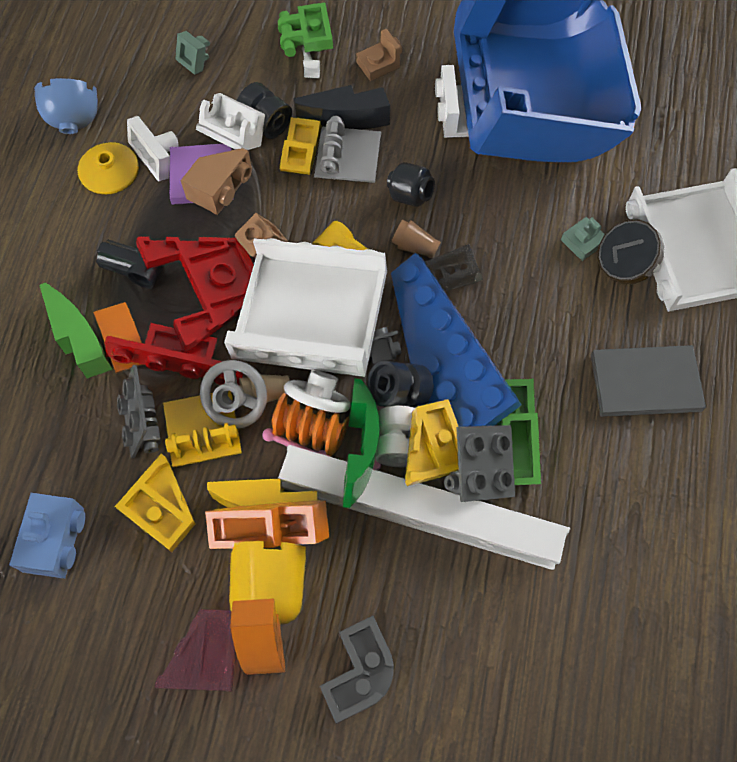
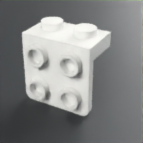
(451, 104)

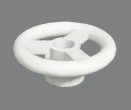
(318, 392)

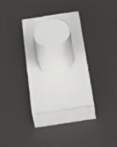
(151, 148)

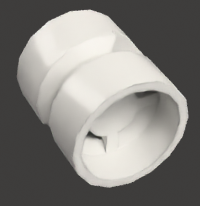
(395, 432)

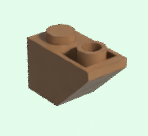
(216, 178)

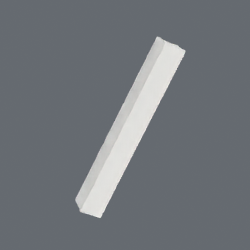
(429, 509)

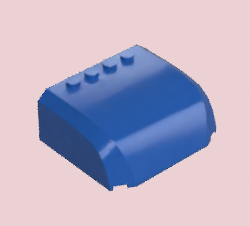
(545, 78)

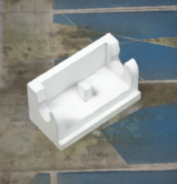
(231, 122)

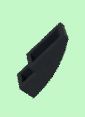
(357, 111)

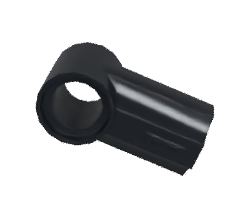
(128, 262)

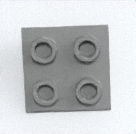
(347, 153)

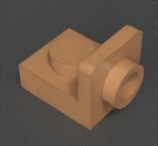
(381, 57)
(258, 228)

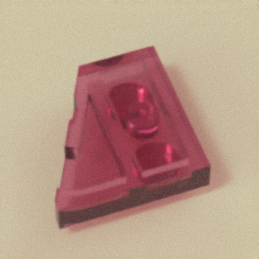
(204, 656)

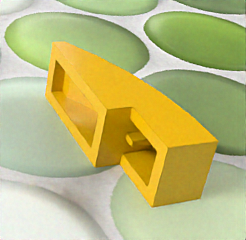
(255, 493)

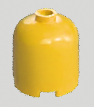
(268, 575)

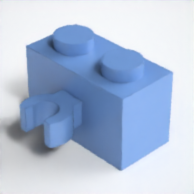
(48, 536)

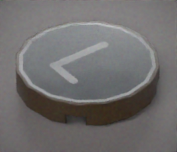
(630, 251)

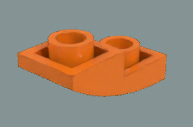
(118, 323)

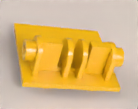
(195, 435)

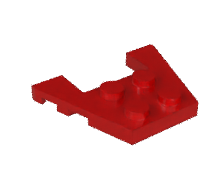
(218, 274)

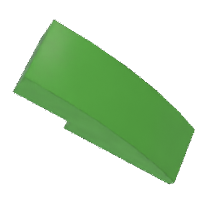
(74, 333)
(524, 433)

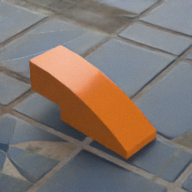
(273, 523)
(257, 636)

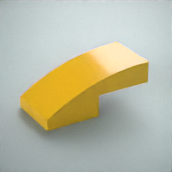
(300, 146)

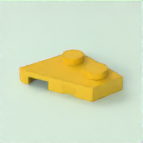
(432, 443)
(158, 505)

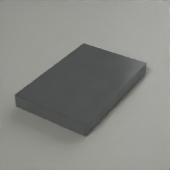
(647, 381)

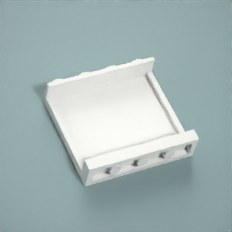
(698, 239)
(310, 307)

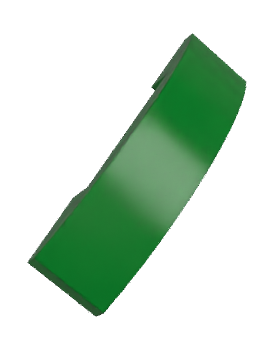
(359, 467)

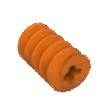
(308, 426)

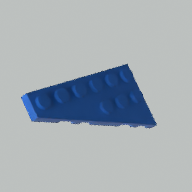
(448, 349)

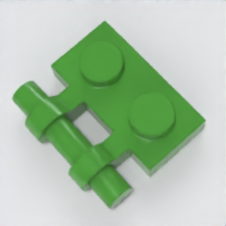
(314, 31)

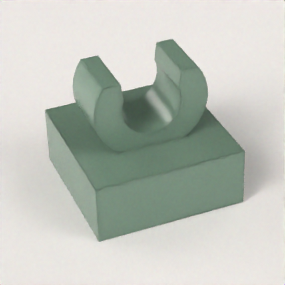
(191, 51)
(583, 238)

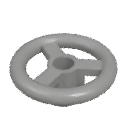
(220, 397)

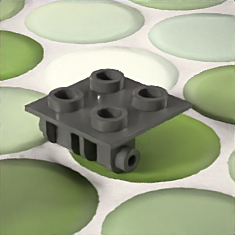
(138, 409)
(483, 464)

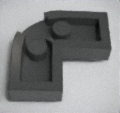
(371, 672)

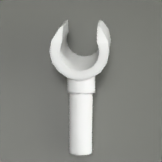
(311, 67)

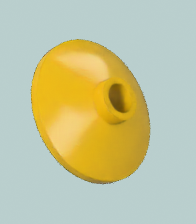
(108, 168)

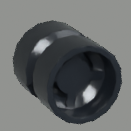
(275, 109)
(400, 384)

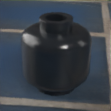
(411, 184)

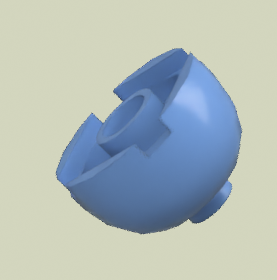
(66, 104)

